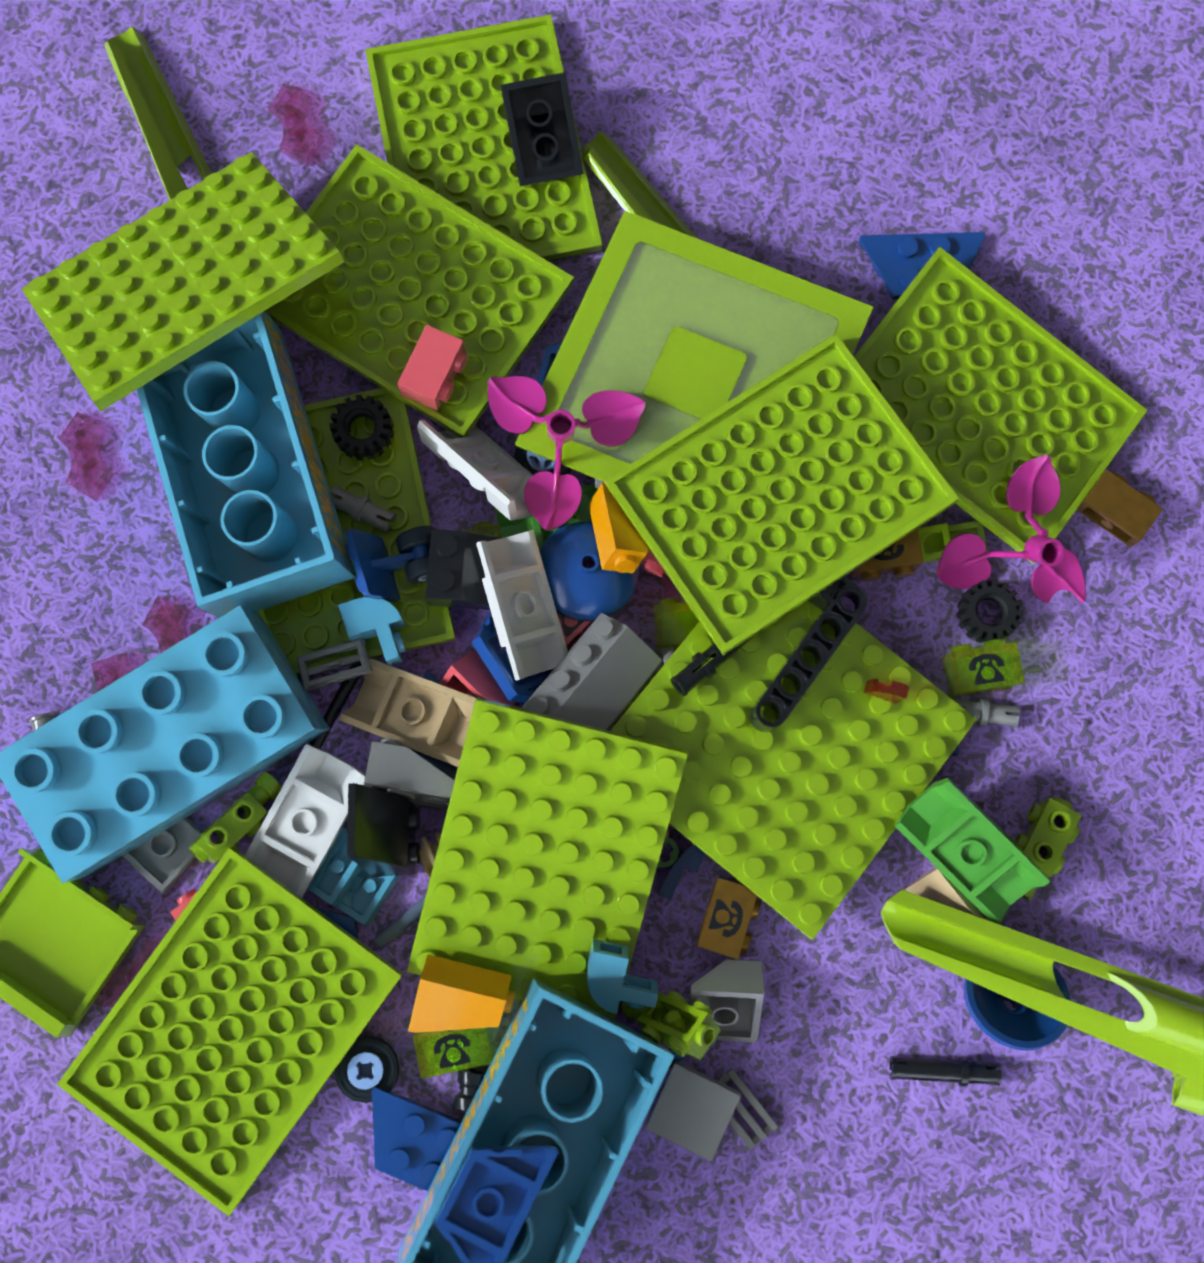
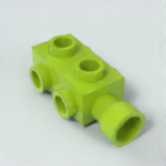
(231, 827)
(1045, 833)
(677, 1024)

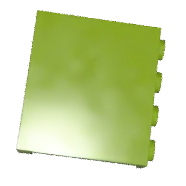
(58, 944)

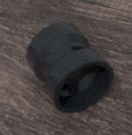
(469, 1083)

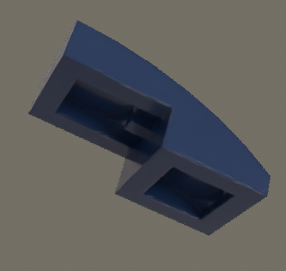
(690, 860)

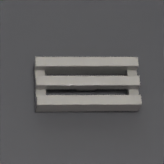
(362, 656)
(760, 1134)

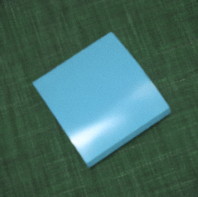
(348, 886)

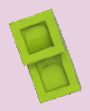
(936, 537)

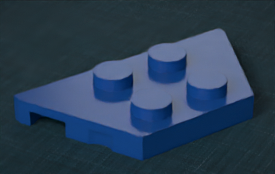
(902, 256)
(498, 663)
(409, 1137)
(492, 1199)

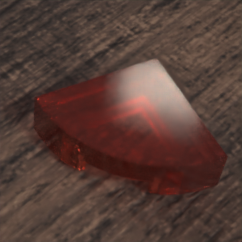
(895, 693)

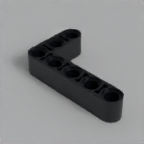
(815, 642)

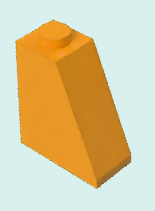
(616, 538)
(459, 997)

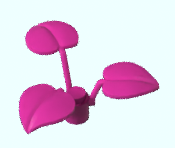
(609, 413)
(1036, 491)

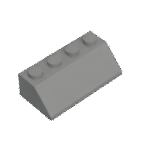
(597, 676)

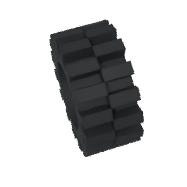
(362, 408)
(1003, 597)

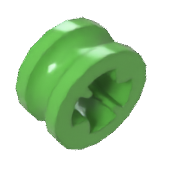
(672, 855)

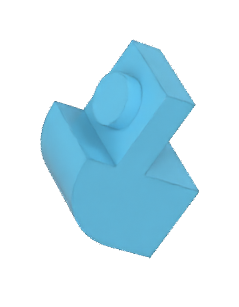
(372, 618)
(609, 980)

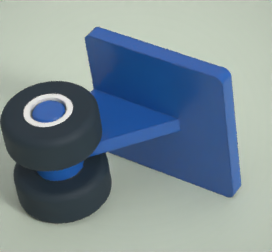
(376, 569)

